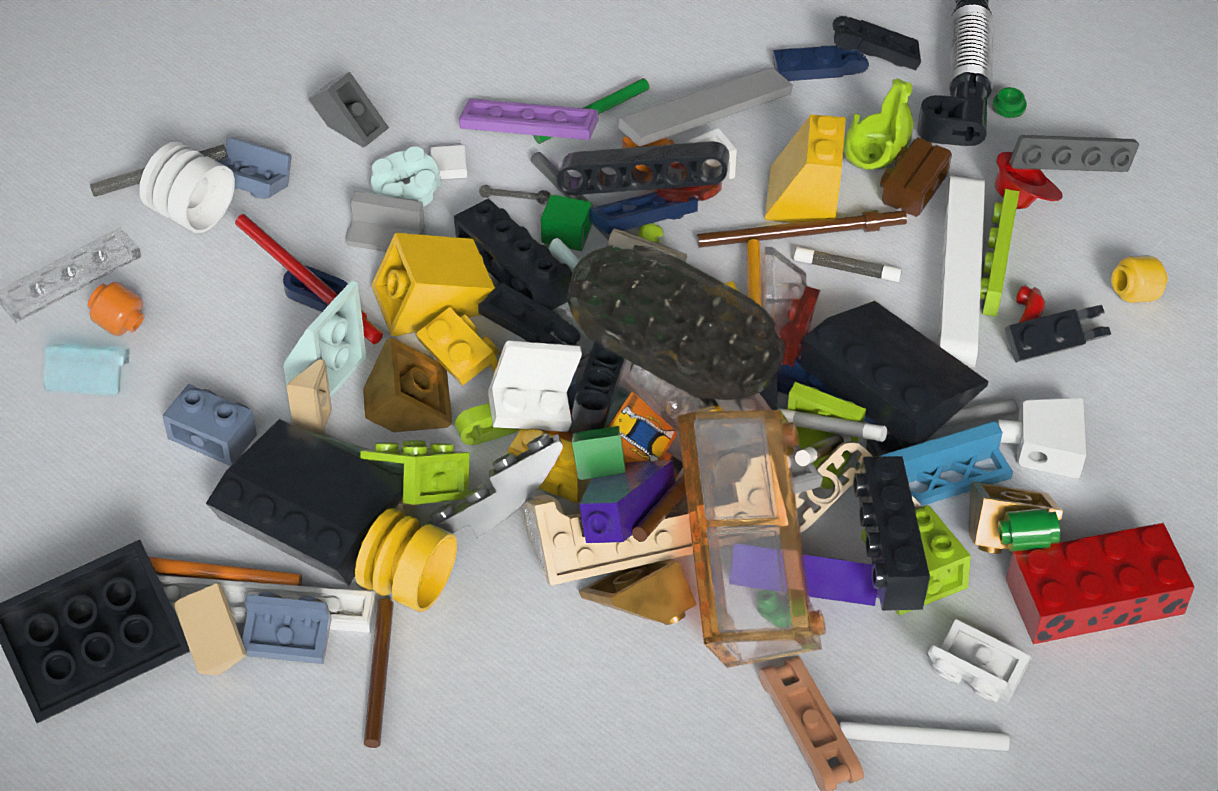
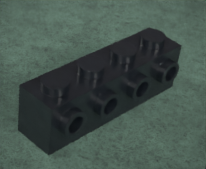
(513, 254)
(892, 533)

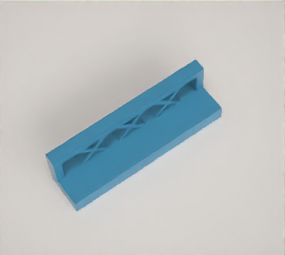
(957, 449)

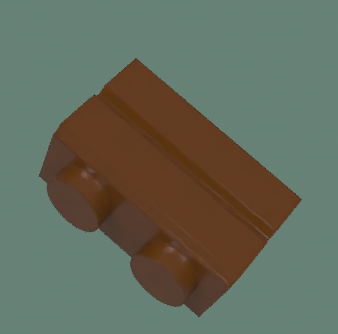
(916, 176)

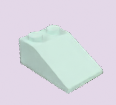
(332, 337)

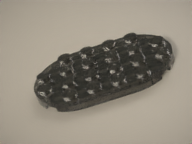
(675, 322)

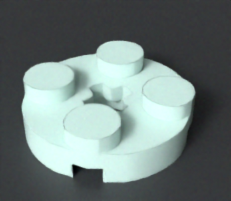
(406, 164)

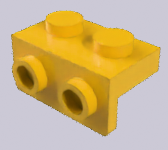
(457, 346)

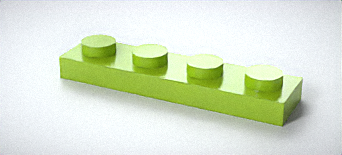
(996, 262)

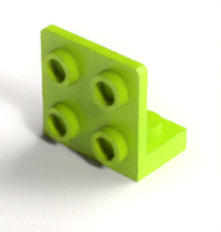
(429, 473)
(945, 557)

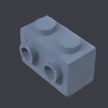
(210, 424)

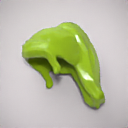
(880, 136)

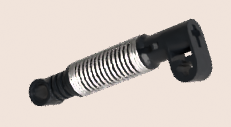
(963, 115)

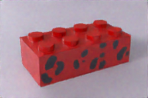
(1099, 583)

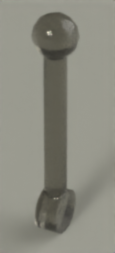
(542, 196)

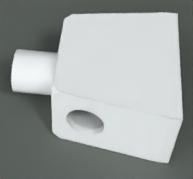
(1049, 435)

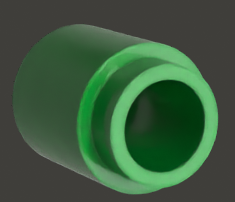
(1029, 529)

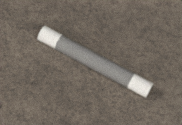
(836, 425)

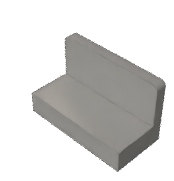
(380, 217)

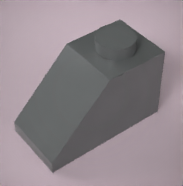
(348, 110)

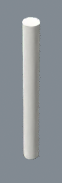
(925, 736)

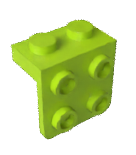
(814, 401)

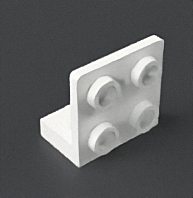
(533, 386)

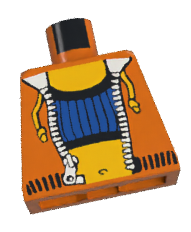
(644, 433)

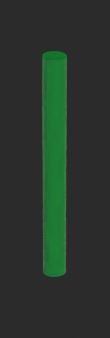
(611, 101)

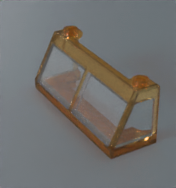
(747, 536)

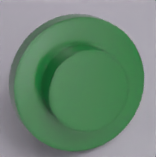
(1010, 103)

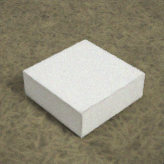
(450, 161)

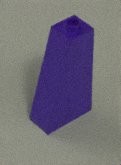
(620, 501)
(840, 580)

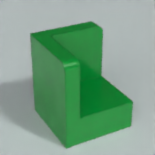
(566, 220)
(598, 453)

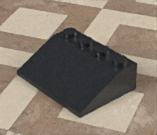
(889, 371)
(305, 498)
(89, 631)

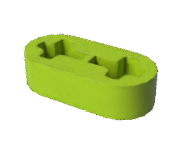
(476, 426)

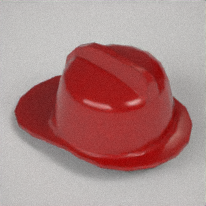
(1029, 183)

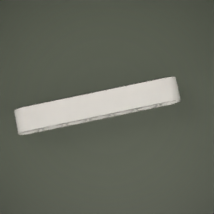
(962, 269)

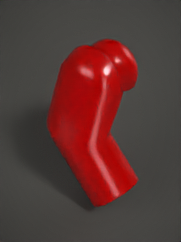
(1033, 303)

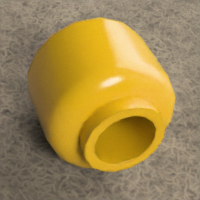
(1139, 279)

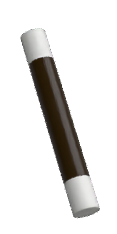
(820, 449)

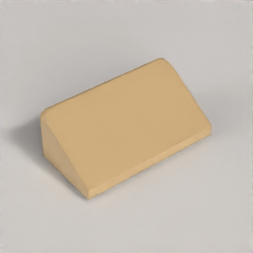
(310, 398)
(210, 630)

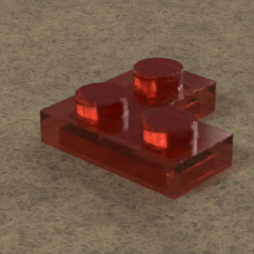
(801, 314)

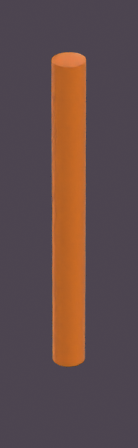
(222, 572)

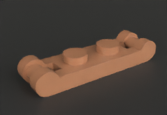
(811, 723)

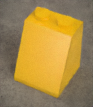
(808, 172)
(426, 277)

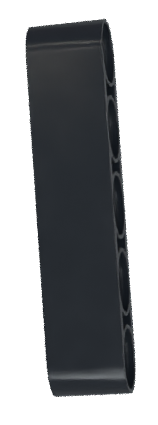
(655, 157)
(596, 389)

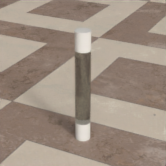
(848, 264)

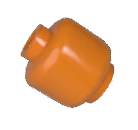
(116, 308)

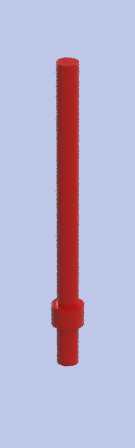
(301, 272)

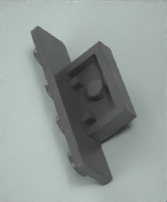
(1073, 153)

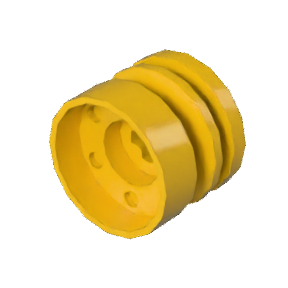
(406, 560)

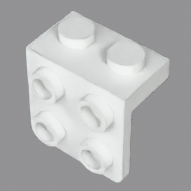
(980, 660)

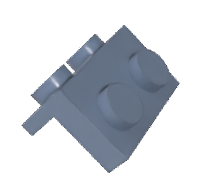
(257, 167)
(286, 628)

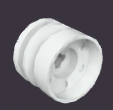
(187, 187)

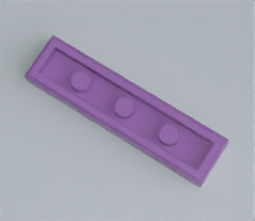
(529, 119)

